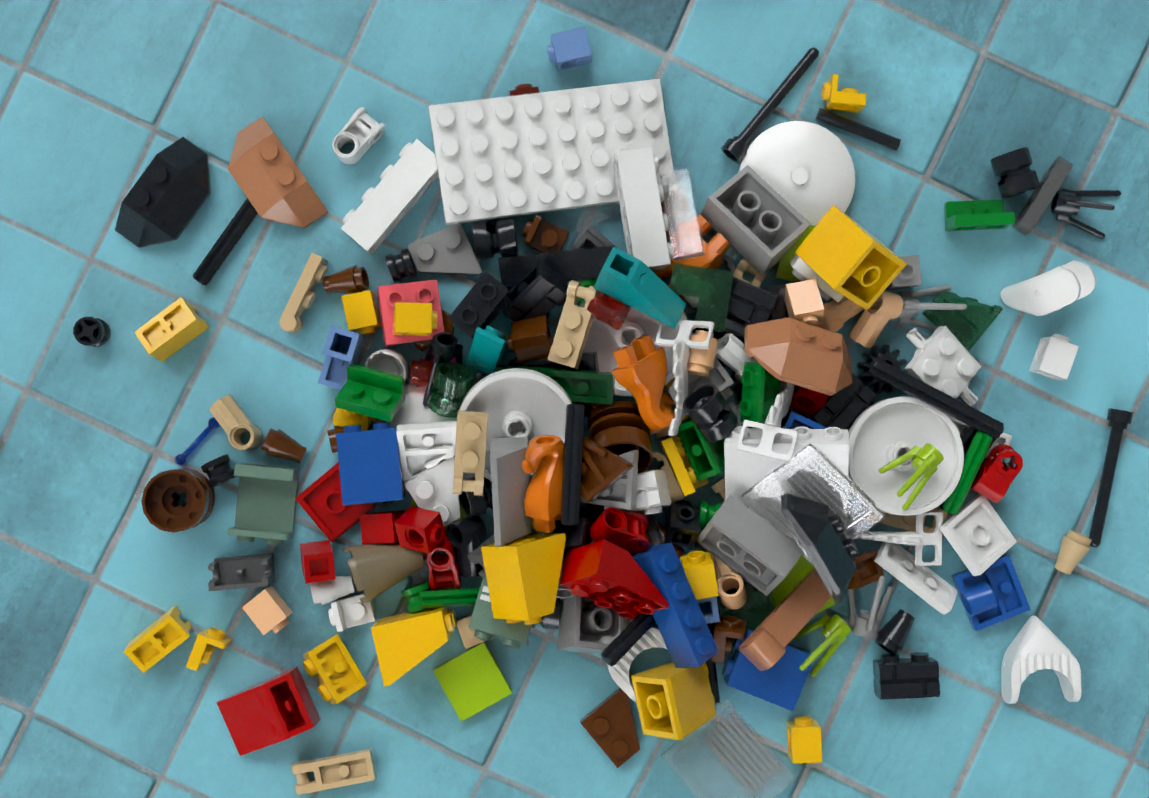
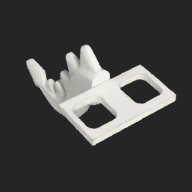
(680, 359)
(772, 428)
(912, 538)

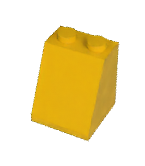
(850, 258)
(524, 576)
(409, 639)
(673, 700)

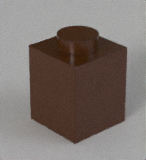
(530, 339)

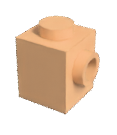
(804, 302)
(268, 611)

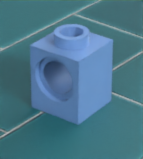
(570, 48)

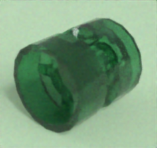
(450, 387)

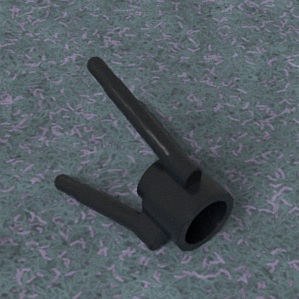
(1068, 203)
(444, 349)

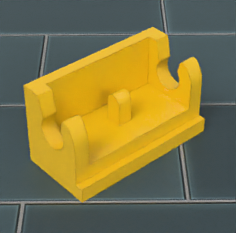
(171, 329)
(158, 639)

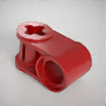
(996, 476)
(622, 529)
(443, 568)

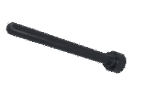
(736, 147)
(1118, 421)

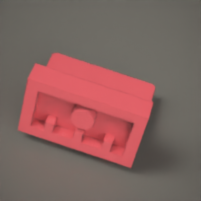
(411, 292)

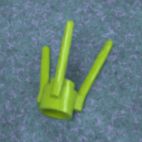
(925, 462)
(834, 631)

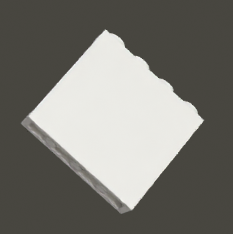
(747, 469)

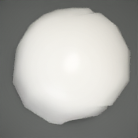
(389, 362)

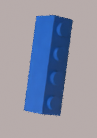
(682, 622)

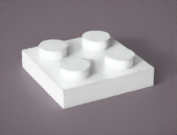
(978, 535)

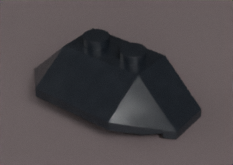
(165, 195)
(823, 542)

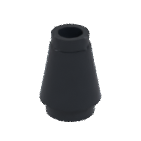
(895, 632)

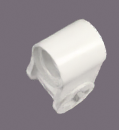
(358, 134)

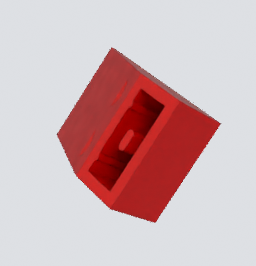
(611, 580)
(269, 712)

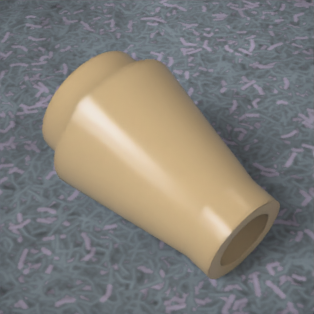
(1072, 551)

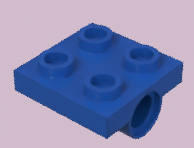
(992, 595)

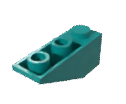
(639, 287)
(487, 349)

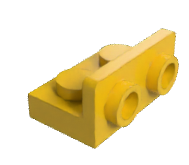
(680, 465)
(333, 670)

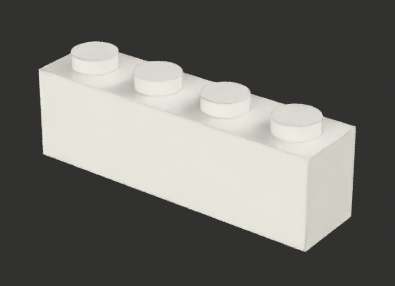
(392, 197)
(641, 207)

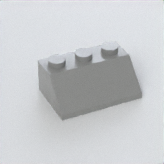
(754, 219)
(509, 489)
(749, 545)
(587, 626)

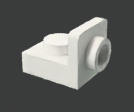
(350, 612)

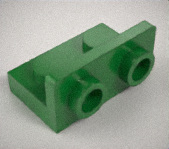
(977, 215)
(757, 392)
(371, 393)

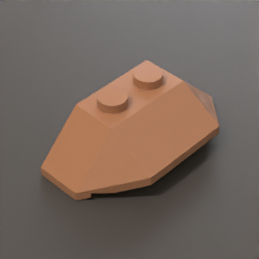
(272, 178)
(801, 354)

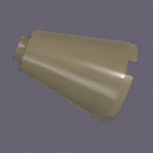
(381, 566)

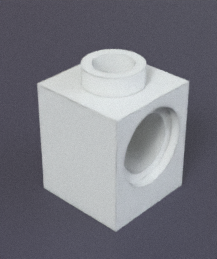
(1054, 357)

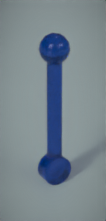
(180, 459)

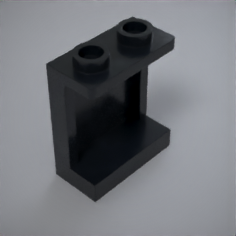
(480, 305)

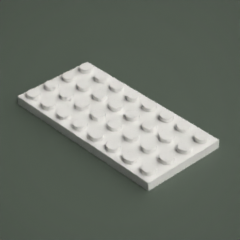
(543, 148)

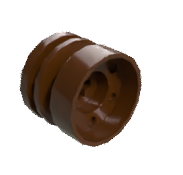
(621, 431)
(161, 500)

